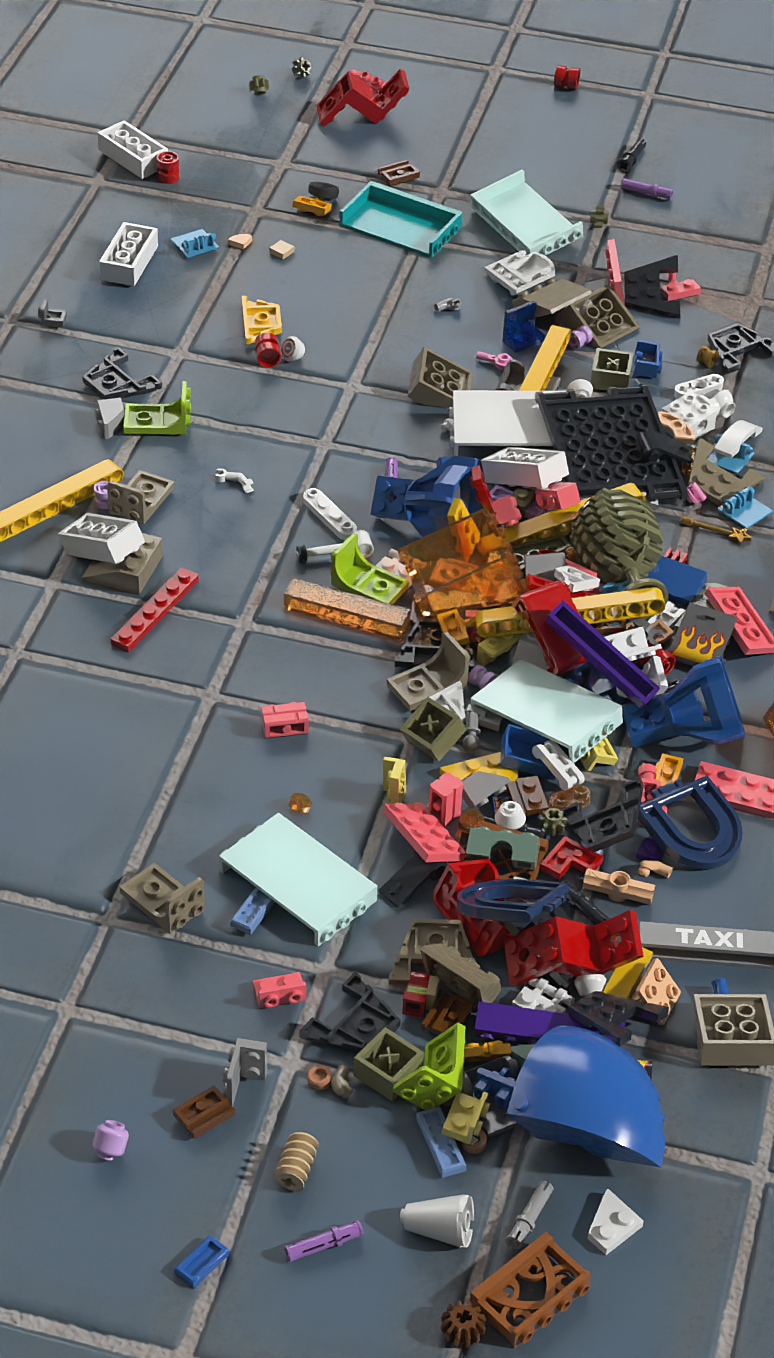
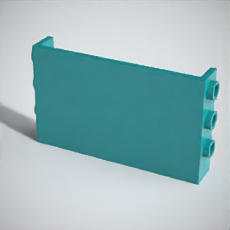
(401, 219)

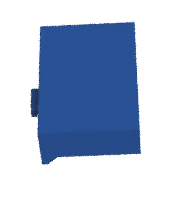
(680, 580)
(518, 754)

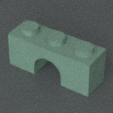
(484, 842)

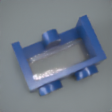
(647, 359)

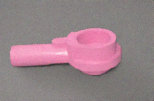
(499, 361)

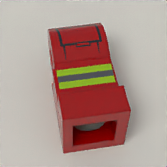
(416, 994)

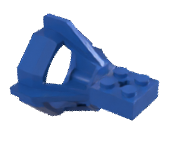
(427, 499)
(682, 713)

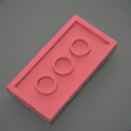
(613, 269)
(749, 629)
(741, 789)
(424, 832)

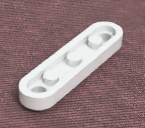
(329, 513)

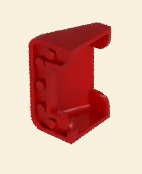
(536, 607)
(483, 935)

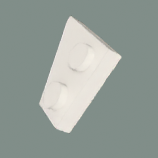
(576, 579)
(452, 699)
(613, 1223)

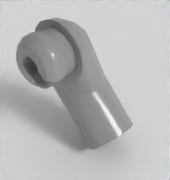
(448, 304)

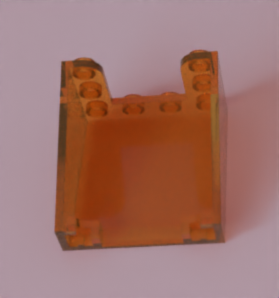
(463, 566)

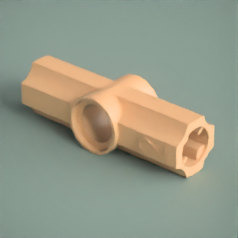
(618, 886)

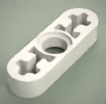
(708, 384)

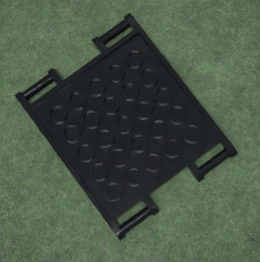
(603, 442)

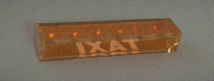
(347, 609)

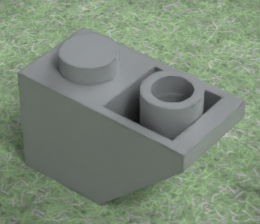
(110, 416)
(481, 785)

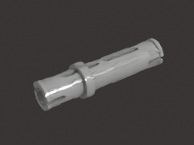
(525, 1222)

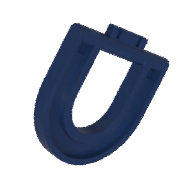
(674, 843)
(479, 903)

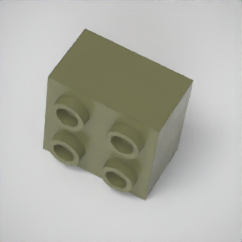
(611, 369)
(433, 729)
(386, 1062)

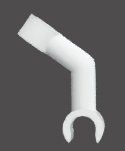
(222, 476)

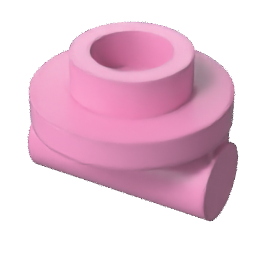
(695, 493)

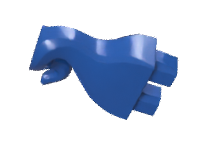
(596, 682)

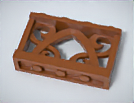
(543, 1311)

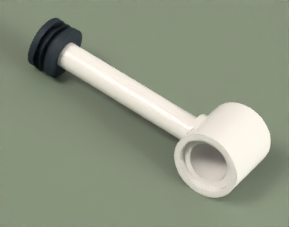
(364, 545)

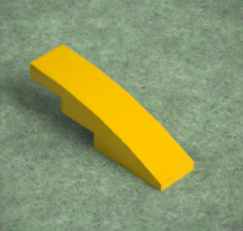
(627, 977)

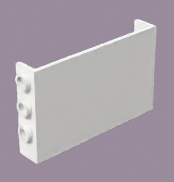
(497, 419)

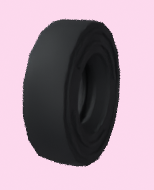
(323, 190)

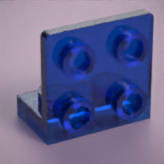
(520, 328)

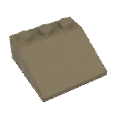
(552, 295)
(603, 315)
(435, 379)
(132, 572)
(460, 974)
(734, 1029)

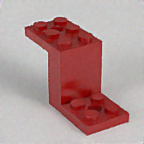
(362, 97)
(573, 947)

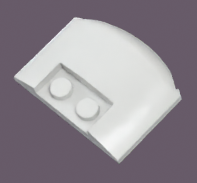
(521, 271)

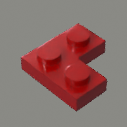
(568, 854)

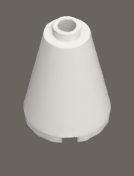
(441, 1219)

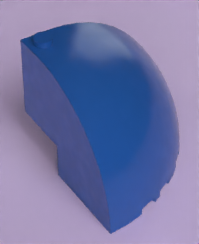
(591, 1096)

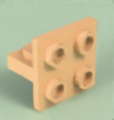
(657, 988)

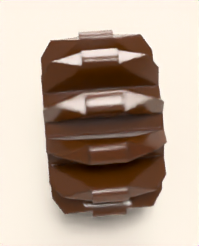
(463, 1324)

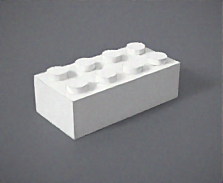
(130, 148)
(128, 254)
(525, 467)
(101, 538)

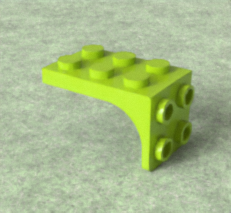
(159, 418)
(359, 577)
(441, 1073)

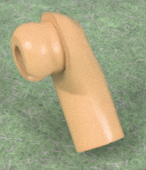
(655, 866)

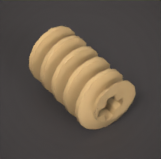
(296, 1161)

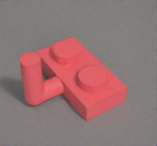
(678, 290)

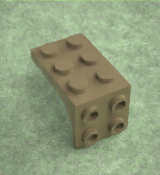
(139, 497)
(441, 671)
(164, 897)

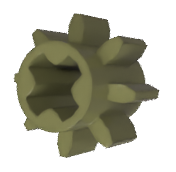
(301, 67)
(259, 84)
(599, 216)
(553, 821)

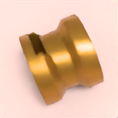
(707, 356)

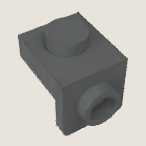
(51, 317)

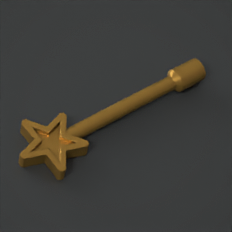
(735, 534)

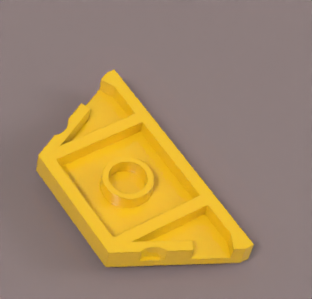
(260, 318)
(487, 764)

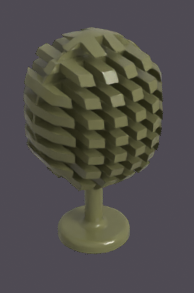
(618, 540)

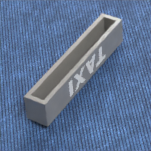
(708, 945)

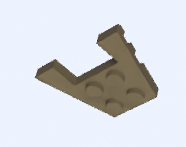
(715, 481)
(423, 933)

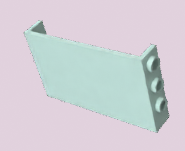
(524, 216)
(551, 707)
(301, 876)

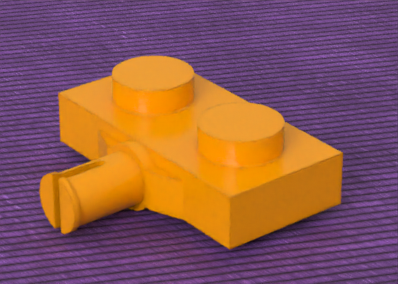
(313, 205)
(455, 625)
(668, 769)
(489, 1052)

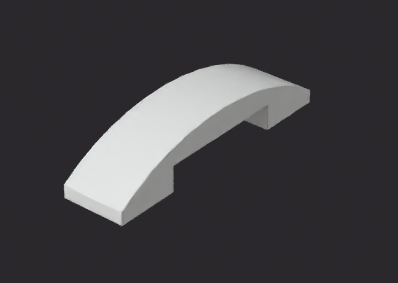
(735, 435)

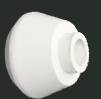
(292, 349)
(582, 388)
(510, 815)
(589, 983)

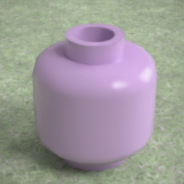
(110, 1139)

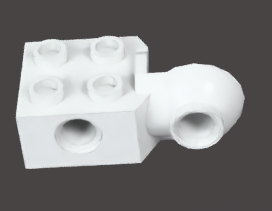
(700, 411)

